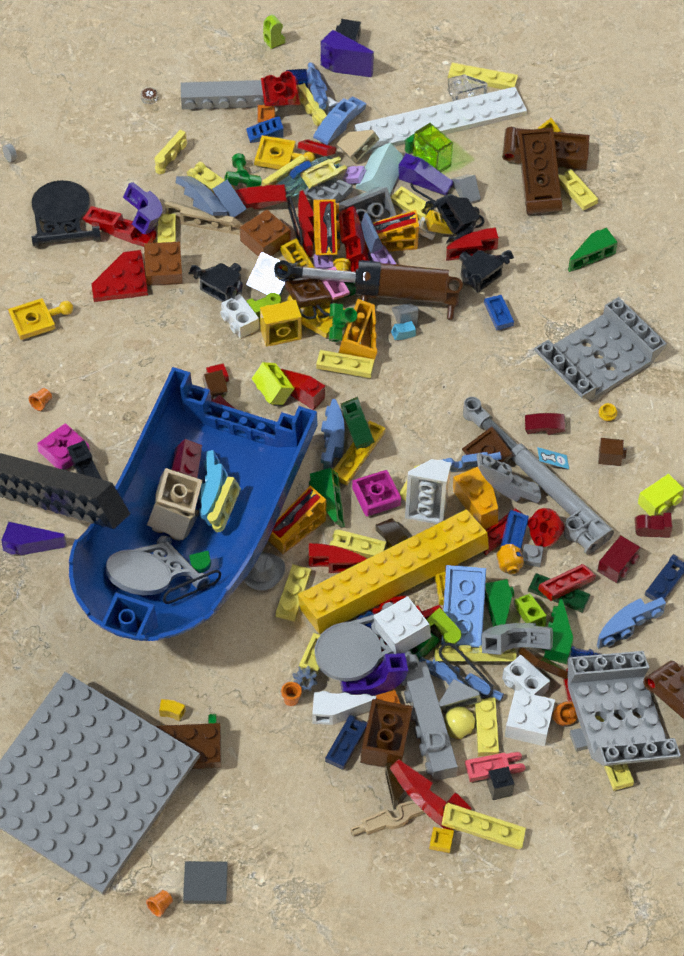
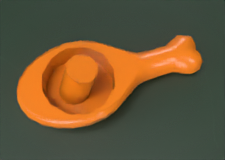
(565, 713)

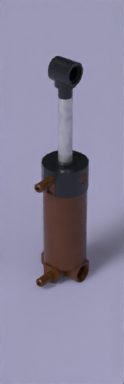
(388, 281)

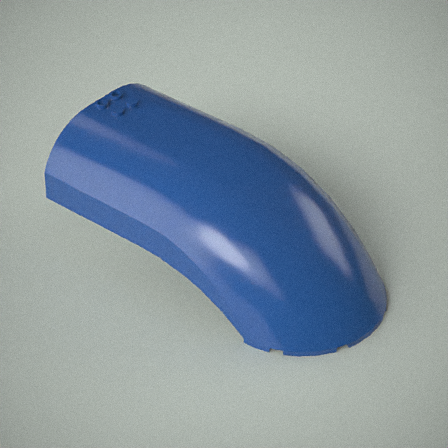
(252, 450)

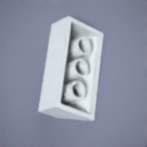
(428, 491)

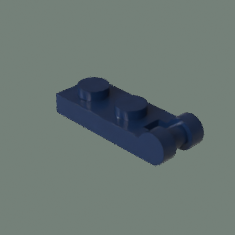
(666, 579)
(346, 742)

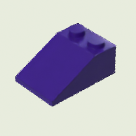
(345, 55)

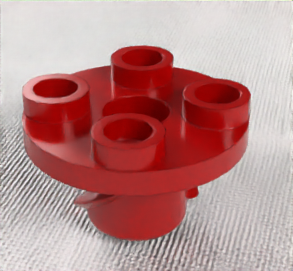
(545, 527)

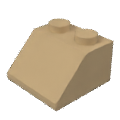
(178, 491)
(172, 521)

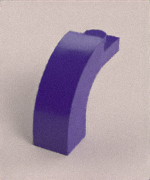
(148, 208)
(382, 679)

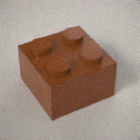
(264, 234)
(163, 263)

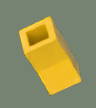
(171, 709)

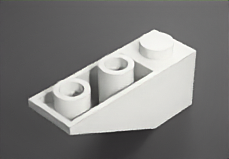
(335, 708)

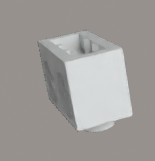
(239, 316)
(528, 677)

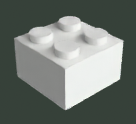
(402, 626)
(529, 718)

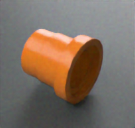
(40, 399)
(291, 688)
(159, 903)

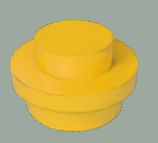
(607, 412)

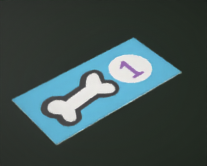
(553, 458)

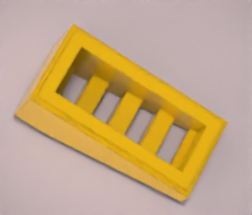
(436, 223)
(294, 244)

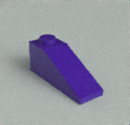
(420, 173)
(27, 539)

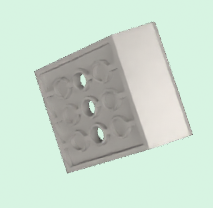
(616, 336)
(612, 686)

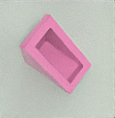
(336, 288)

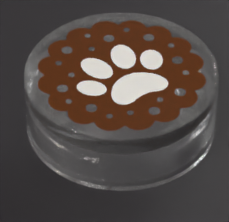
(149, 95)

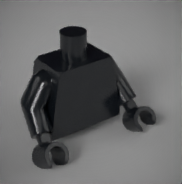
(457, 214)
(482, 268)
(219, 281)

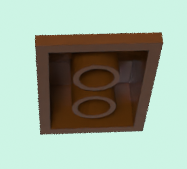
(386, 733)

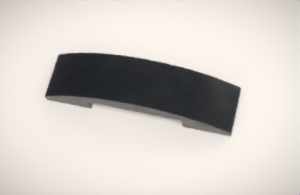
(82, 460)

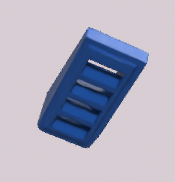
(274, 128)

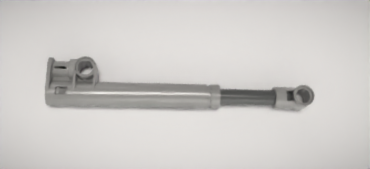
(589, 529)

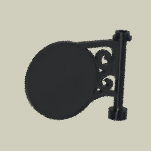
(62, 205)

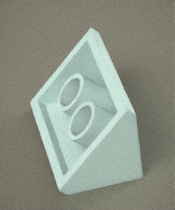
(381, 169)

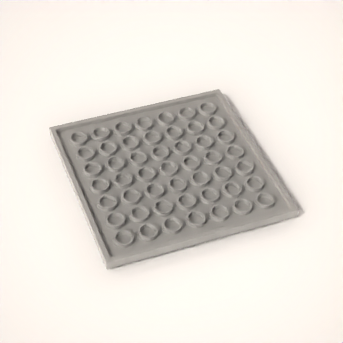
(88, 781)

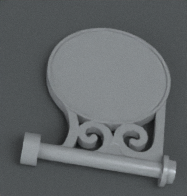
(147, 573)
(354, 650)

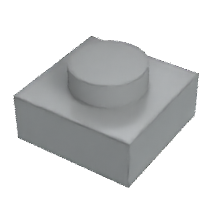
(532, 555)

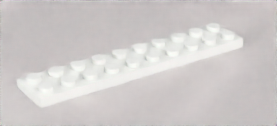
(448, 117)

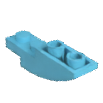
(212, 488)

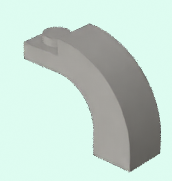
(508, 636)

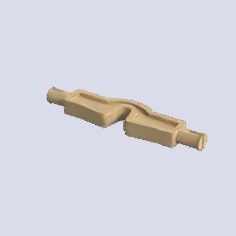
(384, 819)

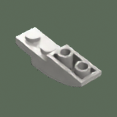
(503, 480)

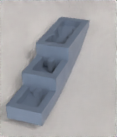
(203, 197)

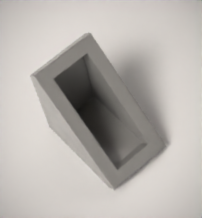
(467, 187)
(406, 313)
(458, 695)

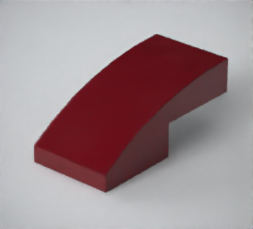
(548, 422)

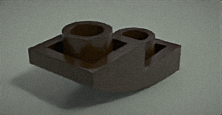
(391, 532)

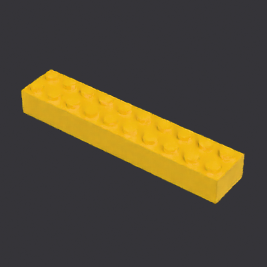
(393, 571)

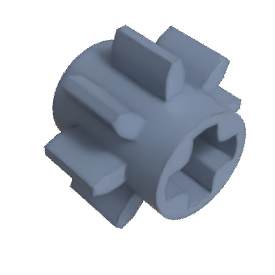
(305, 672)

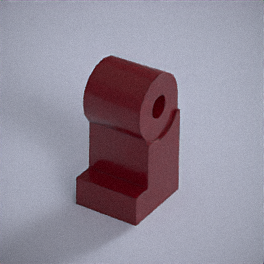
(654, 525)

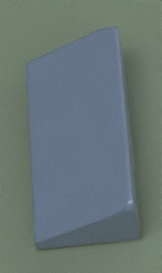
(370, 234)

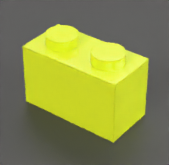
(272, 383)
(661, 496)

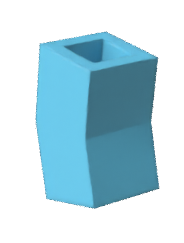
(403, 331)

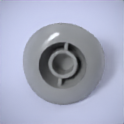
(266, 572)

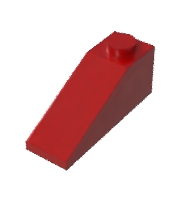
(307, 389)

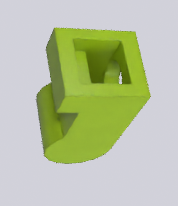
(272, 32)
(270, 299)
(530, 610)
(445, 626)

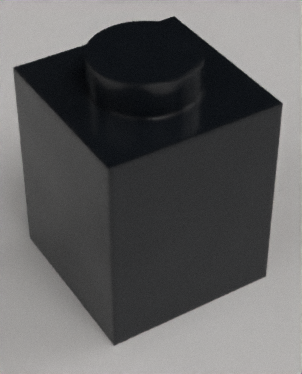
(500, 783)

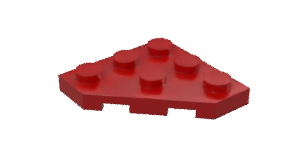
(122, 279)

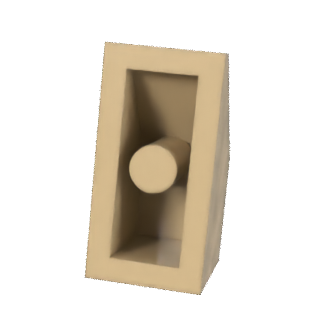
(357, 144)

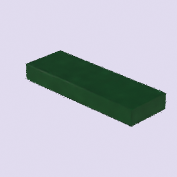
(575, 600)

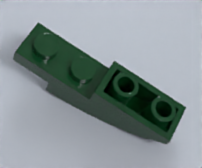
(357, 423)

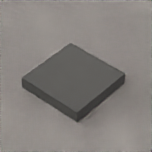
(205, 882)

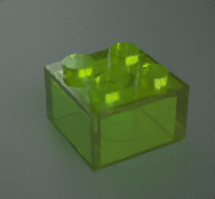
(433, 147)

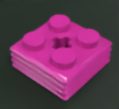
(55, 446)
(376, 493)

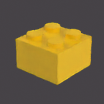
(280, 323)

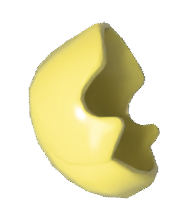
(459, 722)

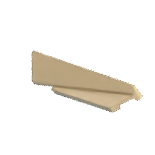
(198, 218)

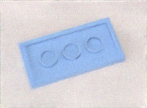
(465, 602)

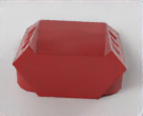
(280, 90)

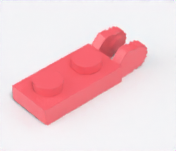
(478, 767)

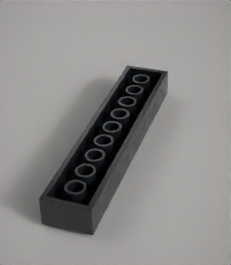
(61, 491)

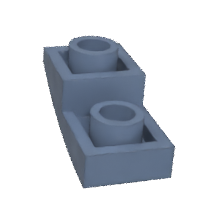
(229, 198)

